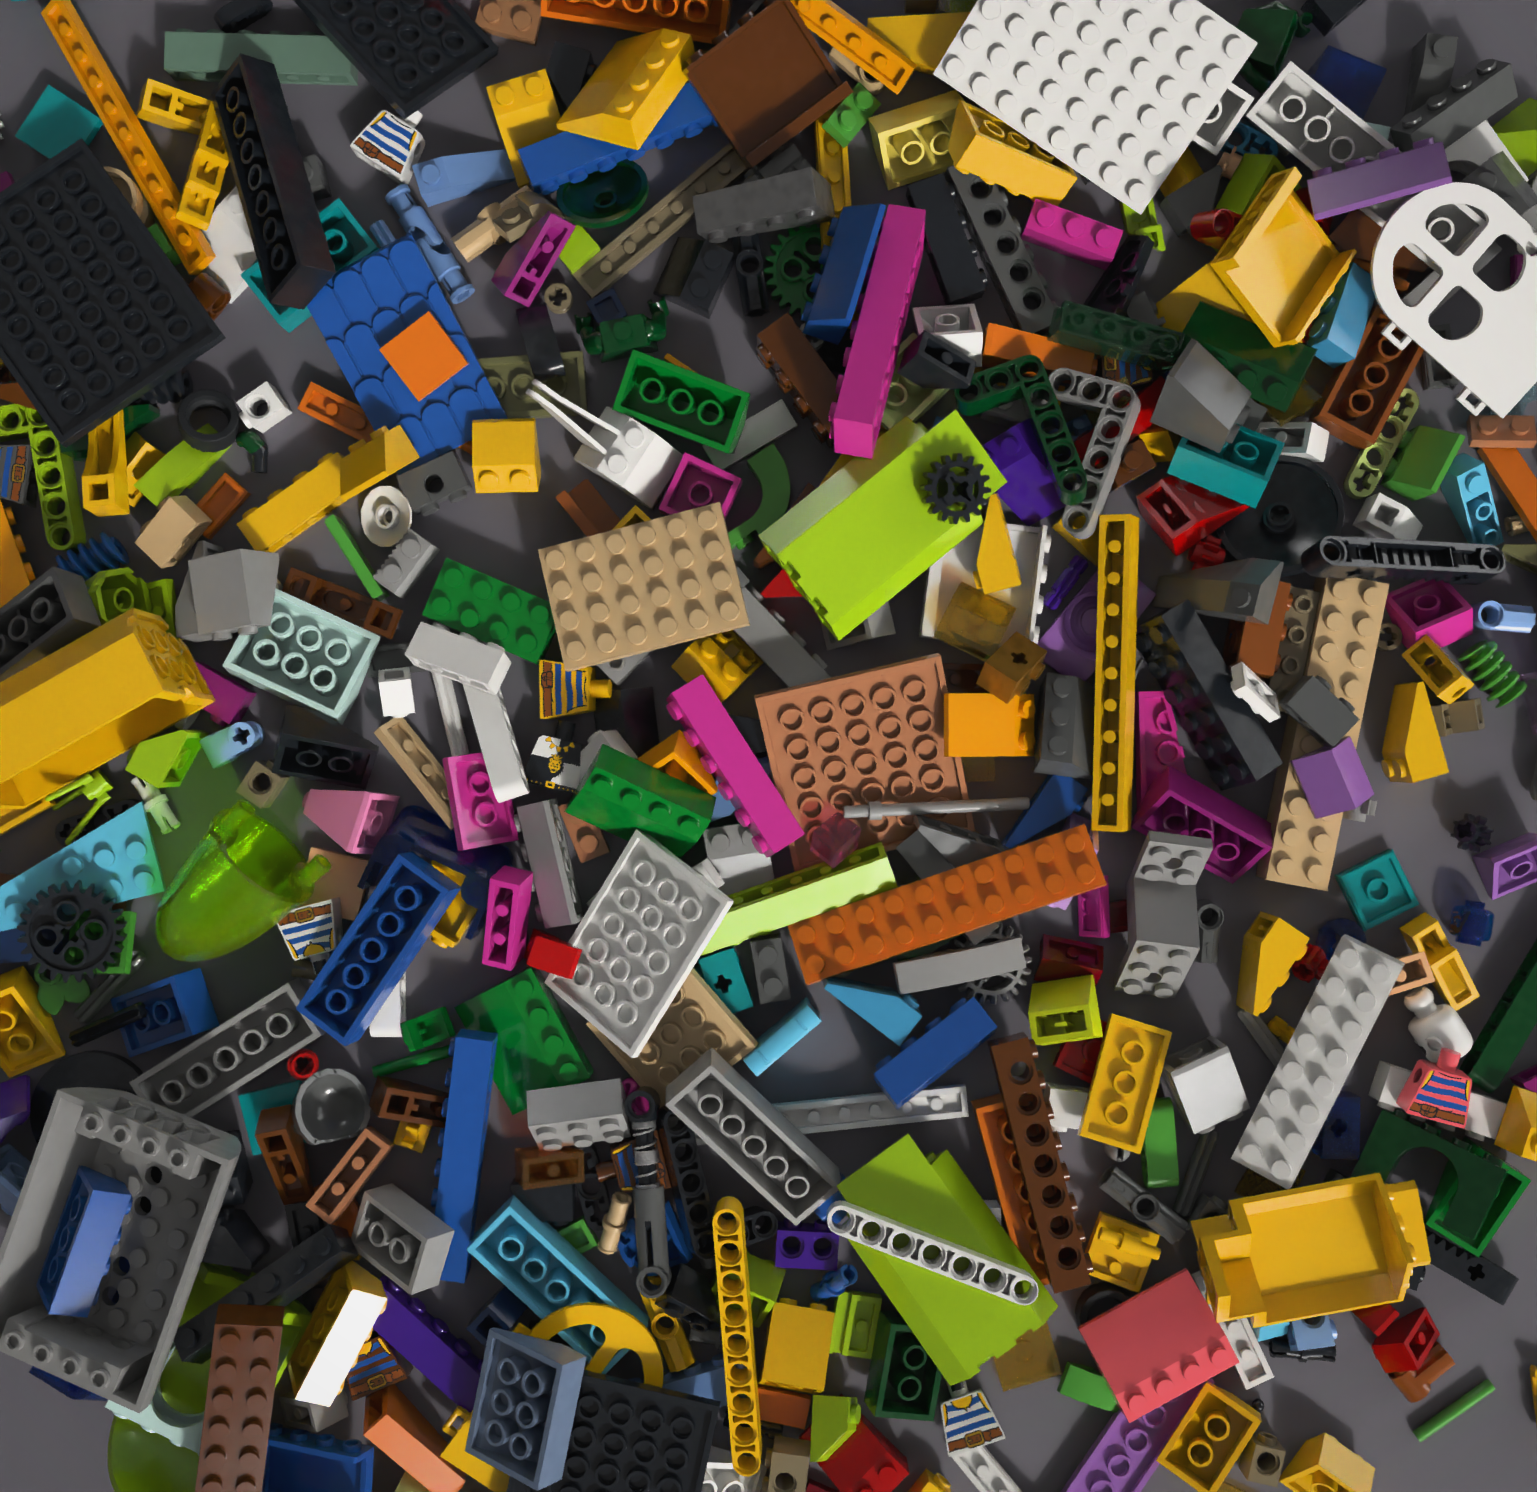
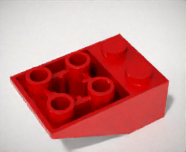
(1185, 512)

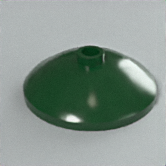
(604, 196)

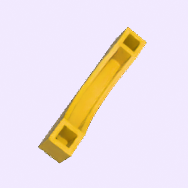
(106, 469)

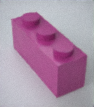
(1071, 234)
(507, 917)

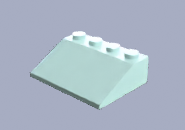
(305, 657)

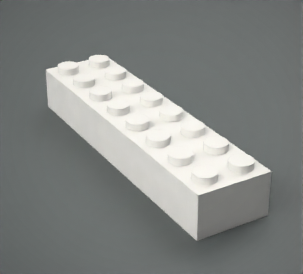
(1329, 134)
(1317, 1061)

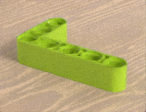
(45, 465)

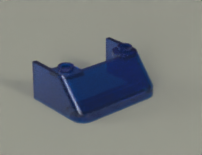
(430, 836)

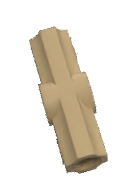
(482, 233)

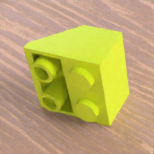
(1064, 1011)

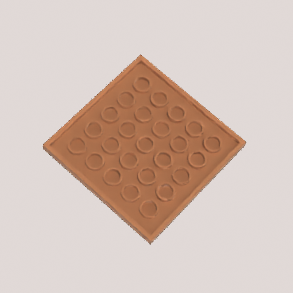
(862, 742)

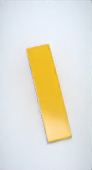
(204, 174)

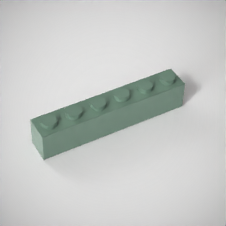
(297, 58)

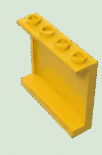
(1280, 262)

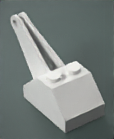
(618, 449)

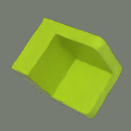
(578, 249)

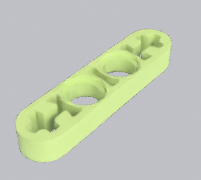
(1384, 446)

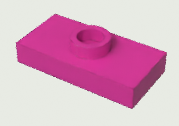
(1094, 912)

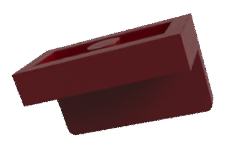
(1067, 959)

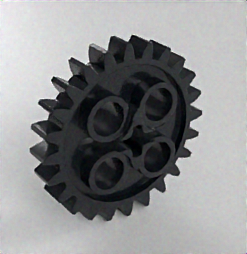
(49, 915)

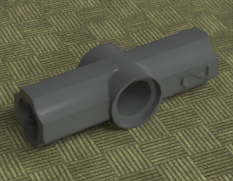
(1155, 1215)

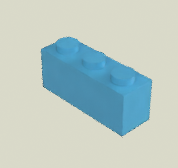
(1343, 318)

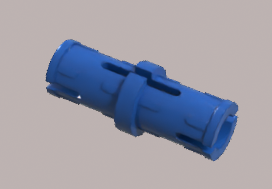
(834, 1283)

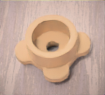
(1229, 163)

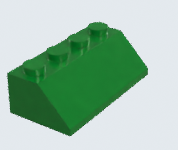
(682, 402)

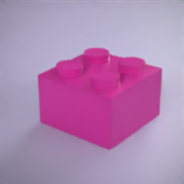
(699, 485)

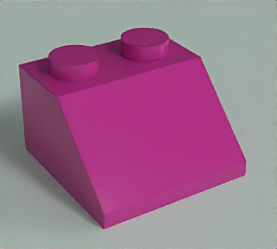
(1430, 610)

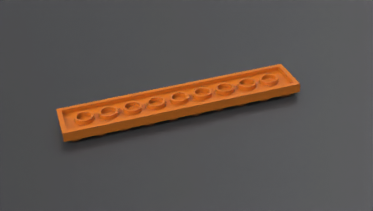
(947, 904)

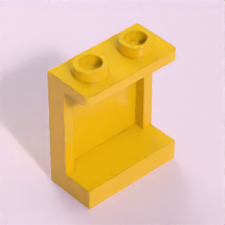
(457, 916)

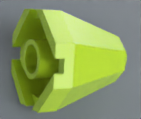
(117, 592)

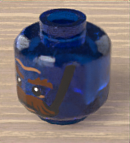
(1471, 923)

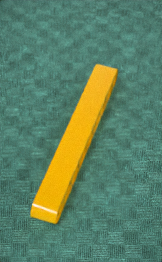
(735, 1350)

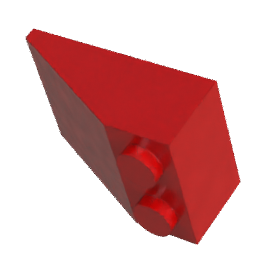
(864, 1461)

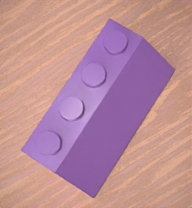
(1378, 180)

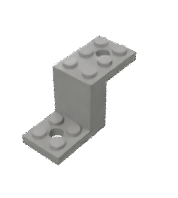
(1162, 914)

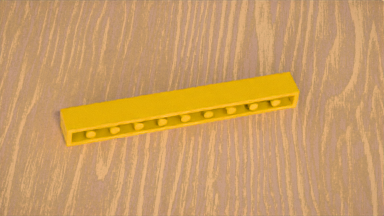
(1115, 672)

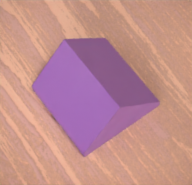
(1333, 779)
(1508, 865)

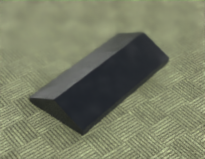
(632, 715)

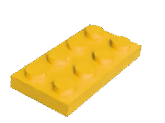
(1124, 1083)

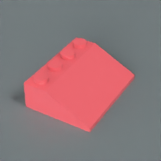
(1157, 1345)

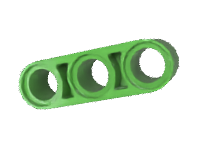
(1159, 1148)

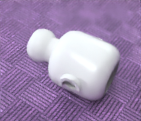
(1436, 1025)

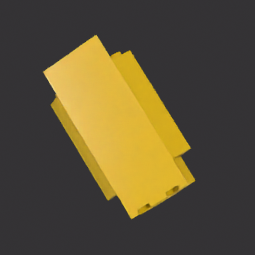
(1312, 1250)

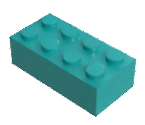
(346, 244)

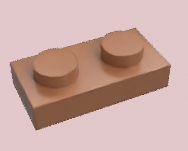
(1495, 432)
(586, 838)

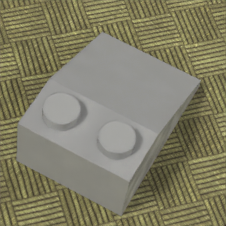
(736, 858)

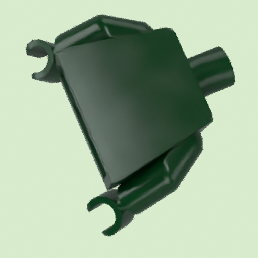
(1273, 29)
(619, 336)

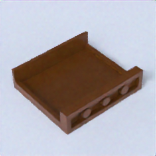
(765, 80)

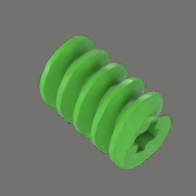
(1493, 672)

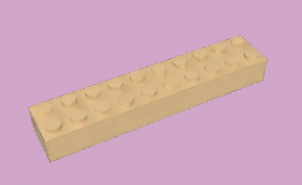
(1343, 655)

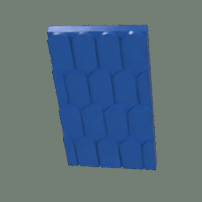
(368, 308)

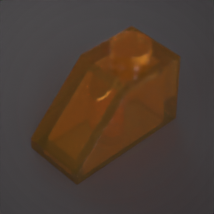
(544, 1168)

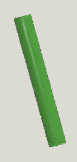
(1453, 1410)

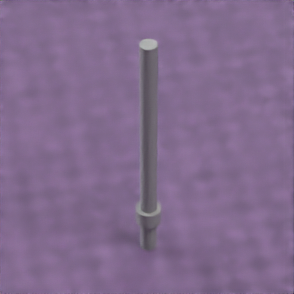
(875, 810)

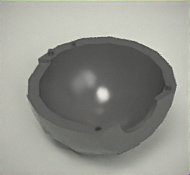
(330, 1107)

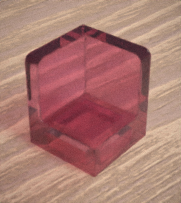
(835, 839)

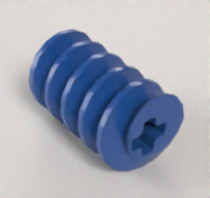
(97, 558)

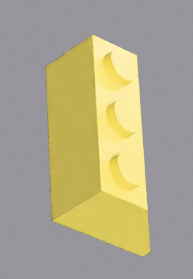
(914, 139)

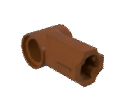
(1416, 1384)

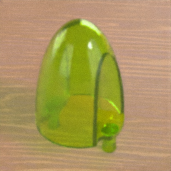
(233, 887)

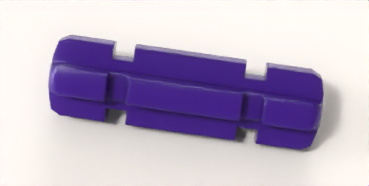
(1065, 582)

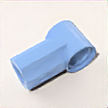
(1503, 617)

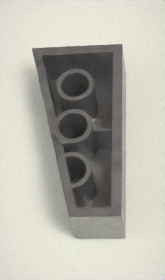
(764, 205)

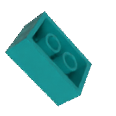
(1236, 472)

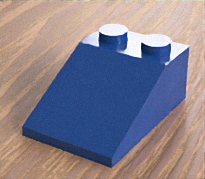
(175, 1009)

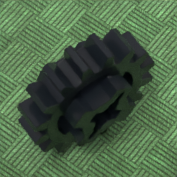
(945, 478)

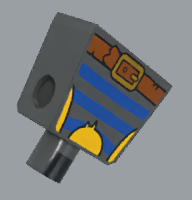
(18, 475)

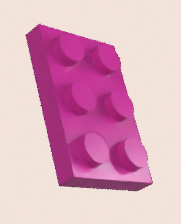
(474, 808)

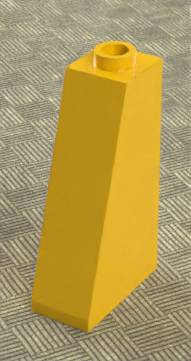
(920, 37)

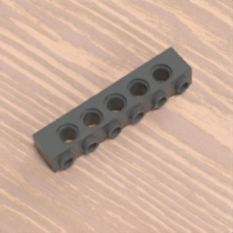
(998, 263)

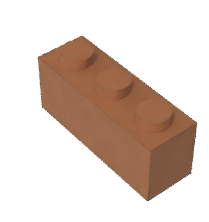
(350, 1175)

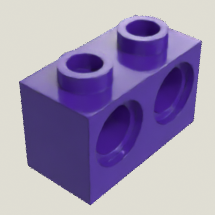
(806, 1254)

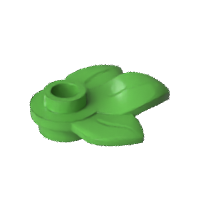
(55, 992)

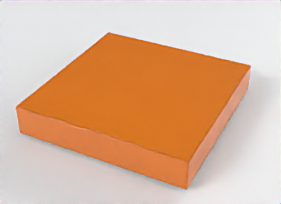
(424, 356)

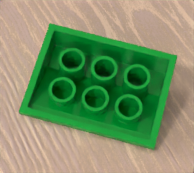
(630, 795)
(533, 1037)

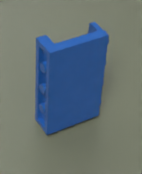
(316, 1462)

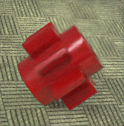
(1206, 553)
(1311, 964)

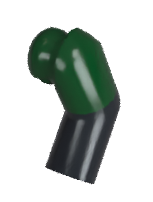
(256, 447)

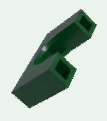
(1477, 1176)

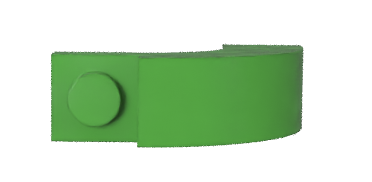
(775, 484)

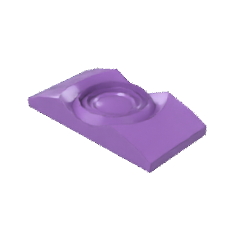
(1072, 635)

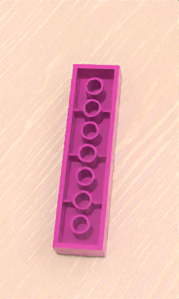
(877, 332)

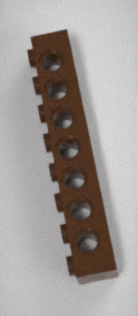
(1061, 1272)

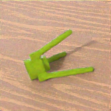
(92, 786)

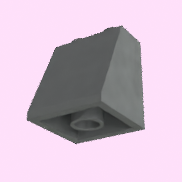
(1202, 400)

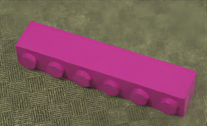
(734, 766)

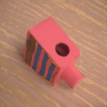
(1438, 1090)

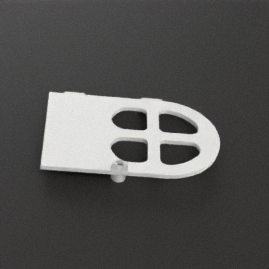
(1501, 352)

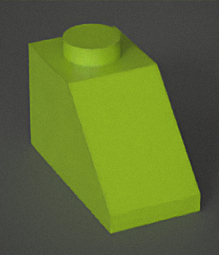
(832, 1424)

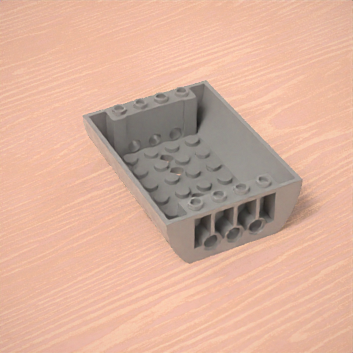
(127, 1342)

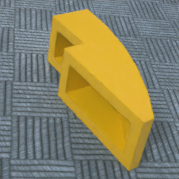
(1448, 969)

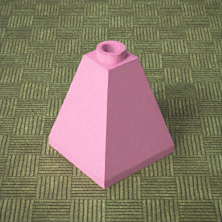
(351, 817)

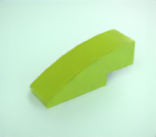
(178, 470)

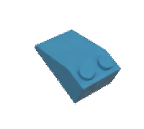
(878, 1005)

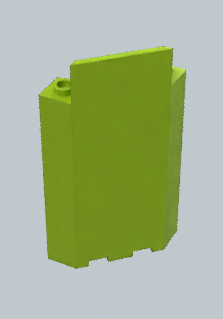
(866, 524)
(949, 1318)

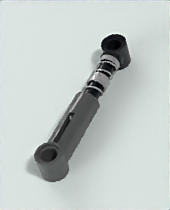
(648, 1197)

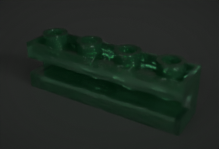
(1115, 336)

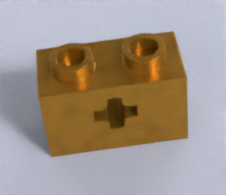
(1012, 668)

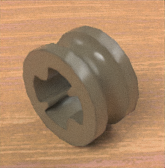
(551, 292)
(1396, 633)

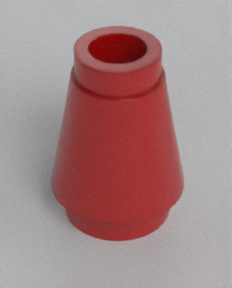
(308, 1069)

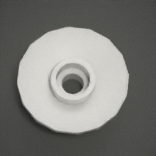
(386, 516)

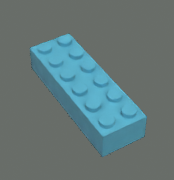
(547, 1272)

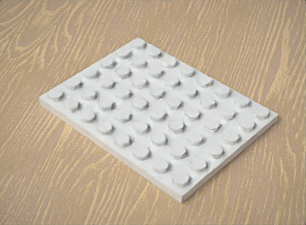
(1099, 80)

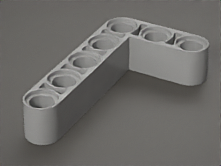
(1099, 445)

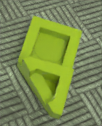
(1143, 224)

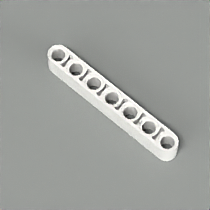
(942, 1263)

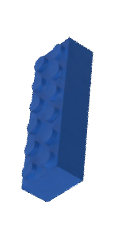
(378, 948)

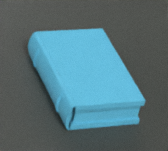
(782, 1036)

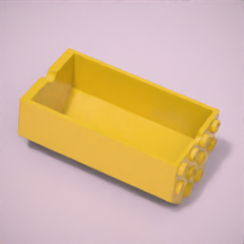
(93, 704)

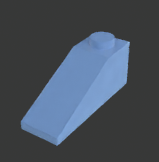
(462, 175)

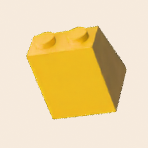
(797, 1347)

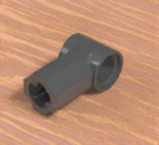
(1209, 932)

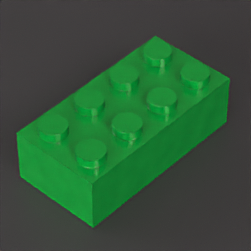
(491, 611)

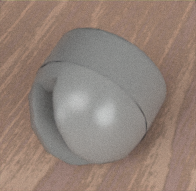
(1112, 1152)

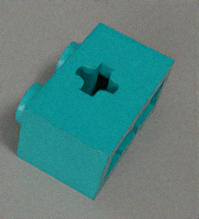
(726, 962)

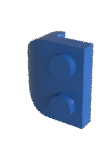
(677, 1248)

